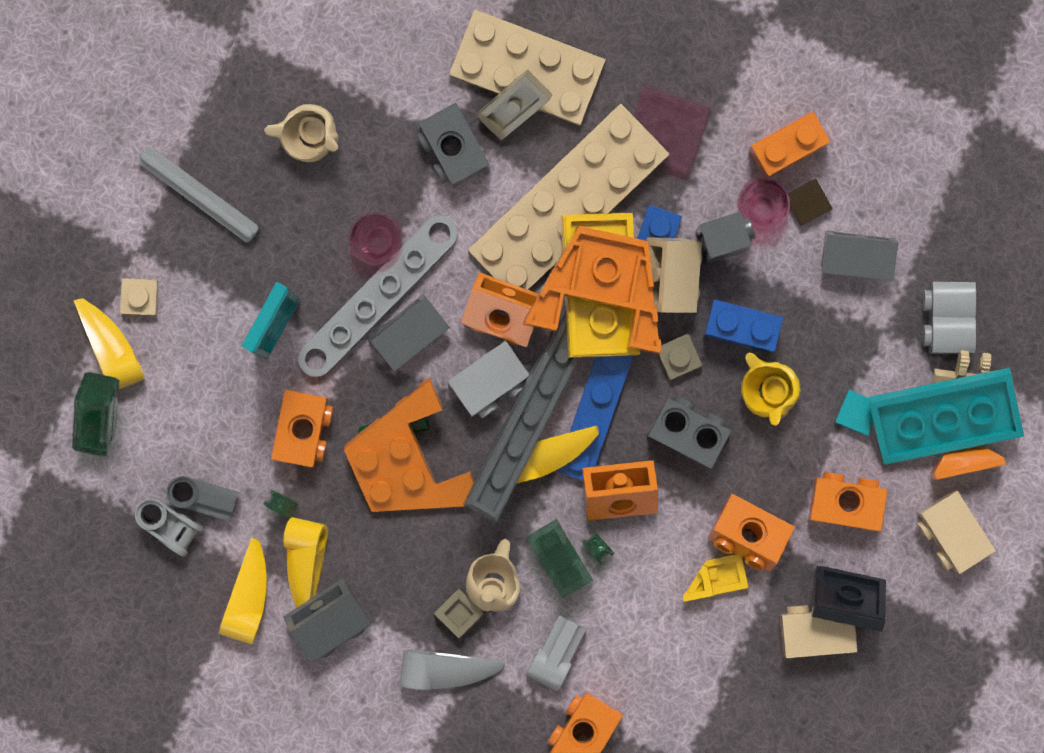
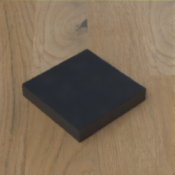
(849, 598)

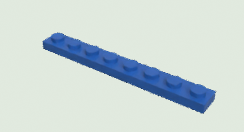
(610, 372)

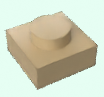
(139, 297)

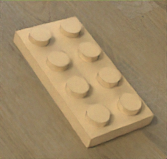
(500, 52)

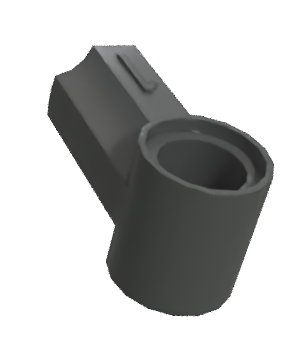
(206, 498)

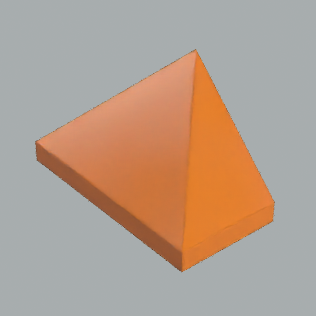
(965, 461)

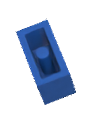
(743, 326)

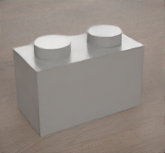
(489, 380)

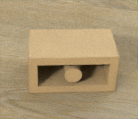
(675, 273)
(955, 533)
(814, 636)

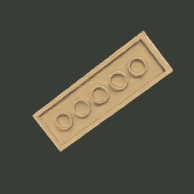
(586, 181)

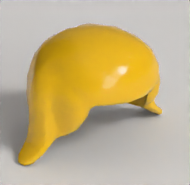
(779, 388)

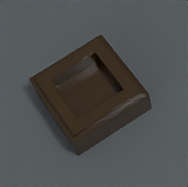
(809, 202)

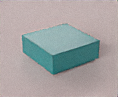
(855, 413)

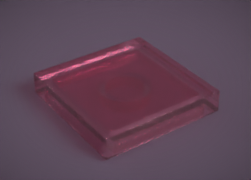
(674, 124)

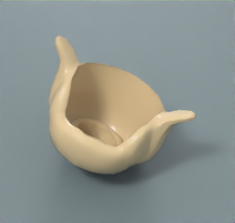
(313, 125)
(491, 593)

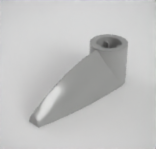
(440, 670)

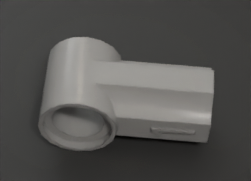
(553, 660)

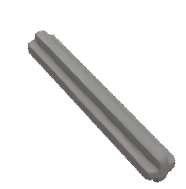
(198, 194)

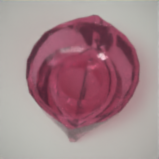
(764, 203)
(375, 238)

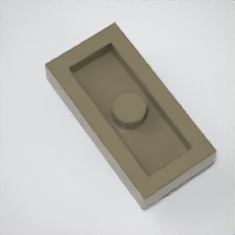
(514, 105)

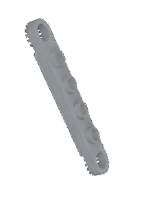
(377, 296)

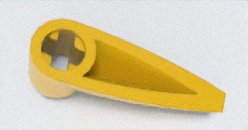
(109, 345)
(557, 452)
(305, 557)
(247, 598)

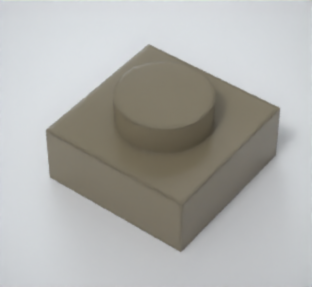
(679, 357)
(459, 613)

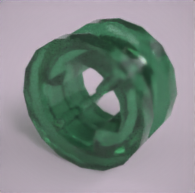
(280, 504)
(597, 547)

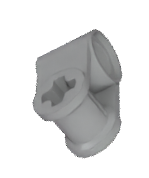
(169, 526)

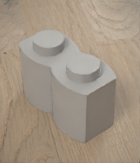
(950, 317)

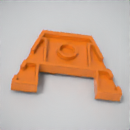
(603, 271)
(392, 463)

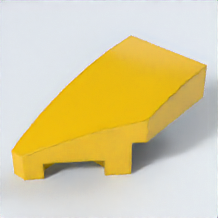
(718, 577)

